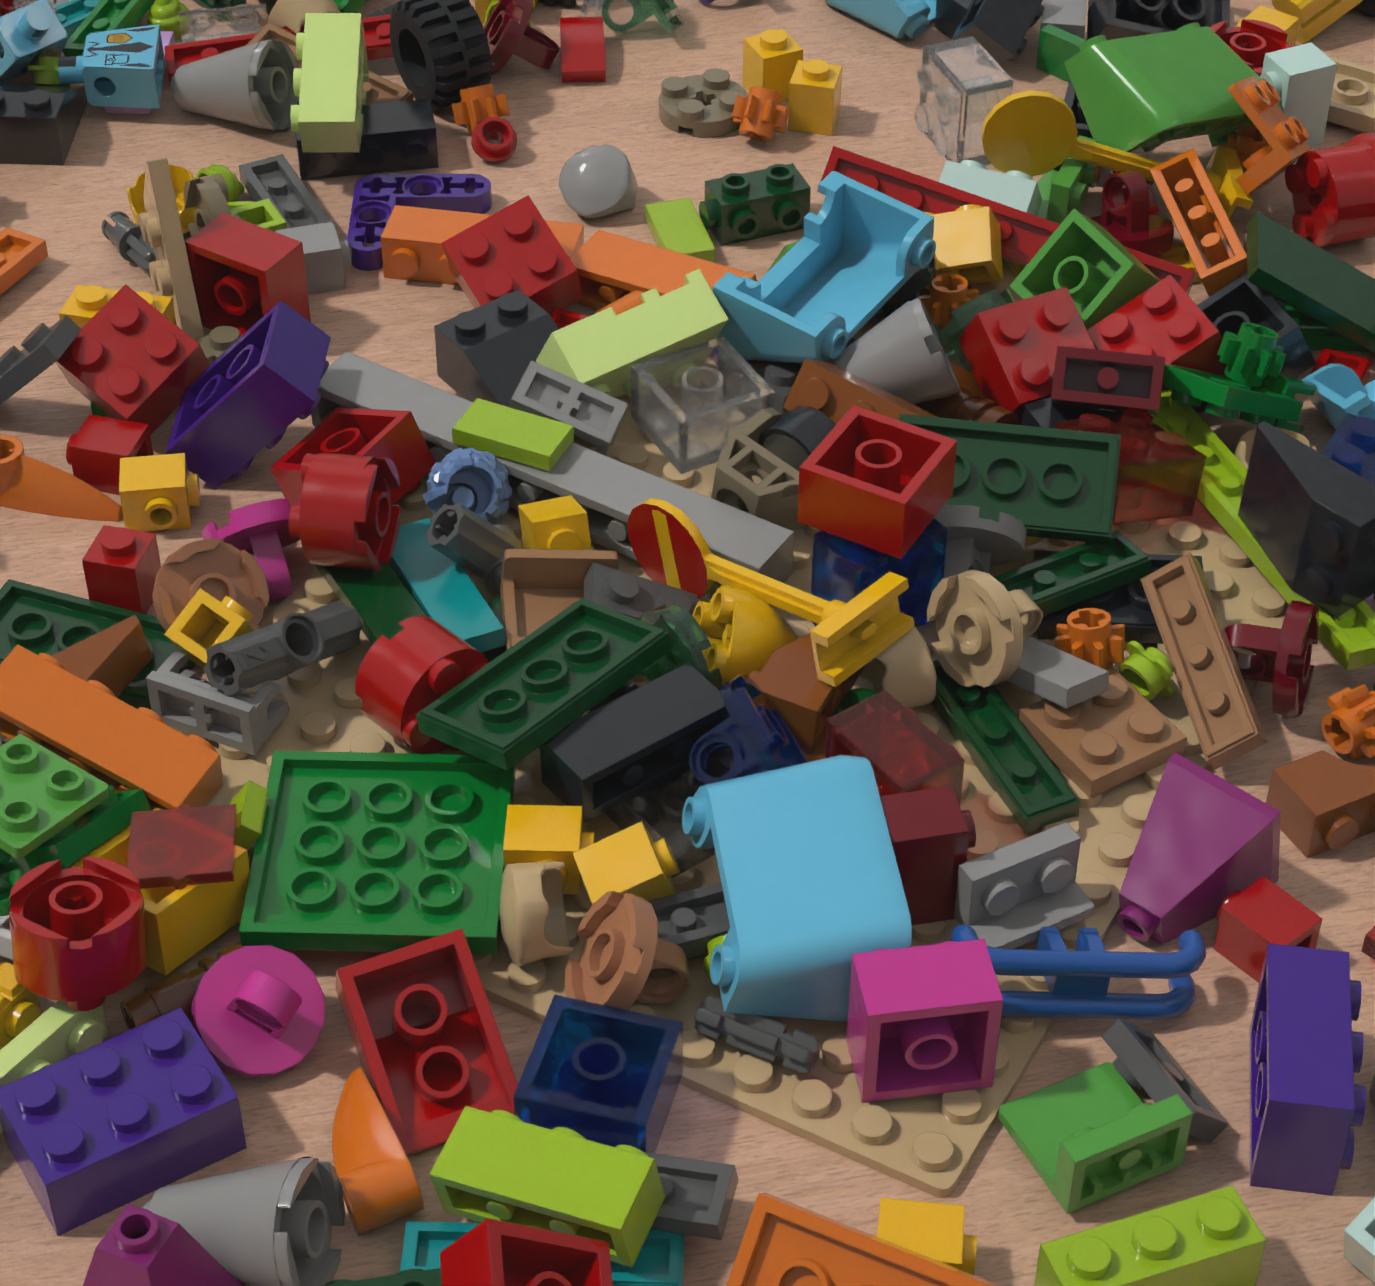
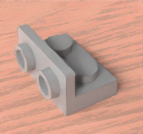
(1023, 889)

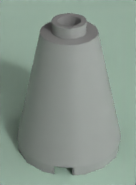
(241, 85)
(902, 357)
(263, 1221)

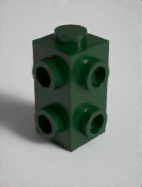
(755, 204)

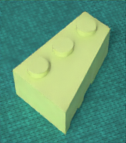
(330, 82)
(607, 344)

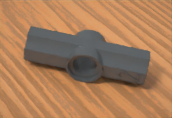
(282, 647)

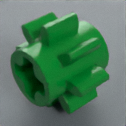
(1251, 354)

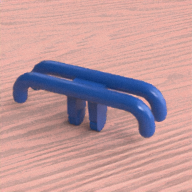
(1081, 977)

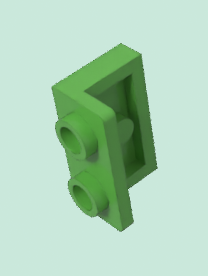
(1066, 188)

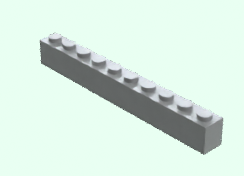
(597, 482)

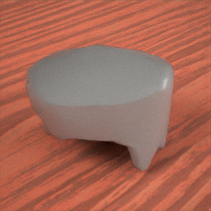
(598, 182)

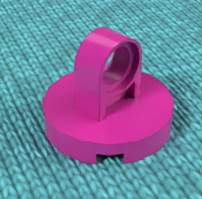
(263, 533)
(258, 1011)

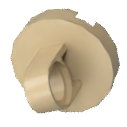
(980, 627)

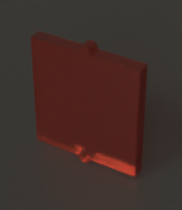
(183, 846)

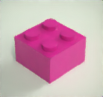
(923, 1020)

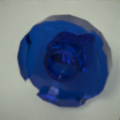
(753, 733)

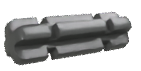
(758, 1035)

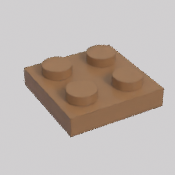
(1105, 736)

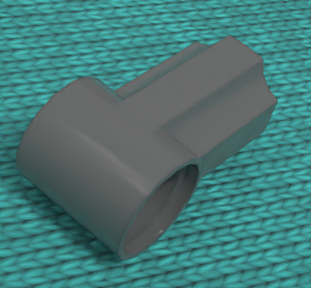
(472, 542)

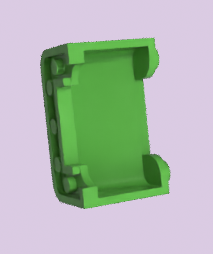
(1159, 88)

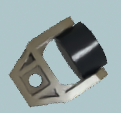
(774, 451)

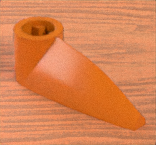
(47, 490)
(370, 1159)

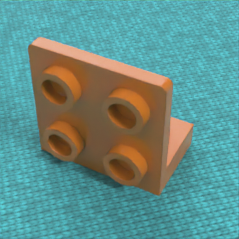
(1284, 134)

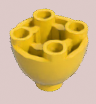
(741, 631)

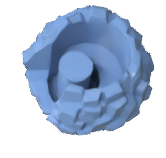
(472, 480)

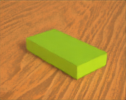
(679, 228)
(513, 434)

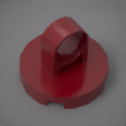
(511, 35)
(1132, 222)
(1280, 656)

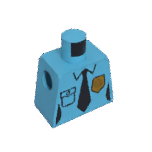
(29, 34)
(119, 67)

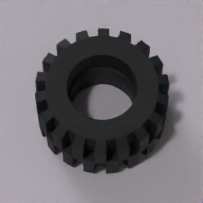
(439, 49)

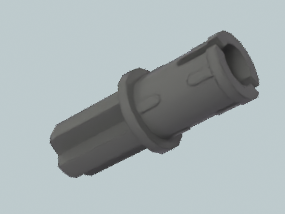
(129, 240)

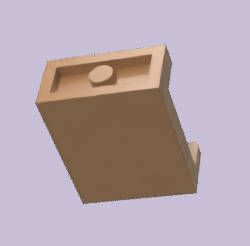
(542, 585)

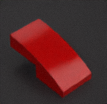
(582, 49)

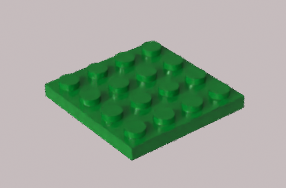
(378, 852)

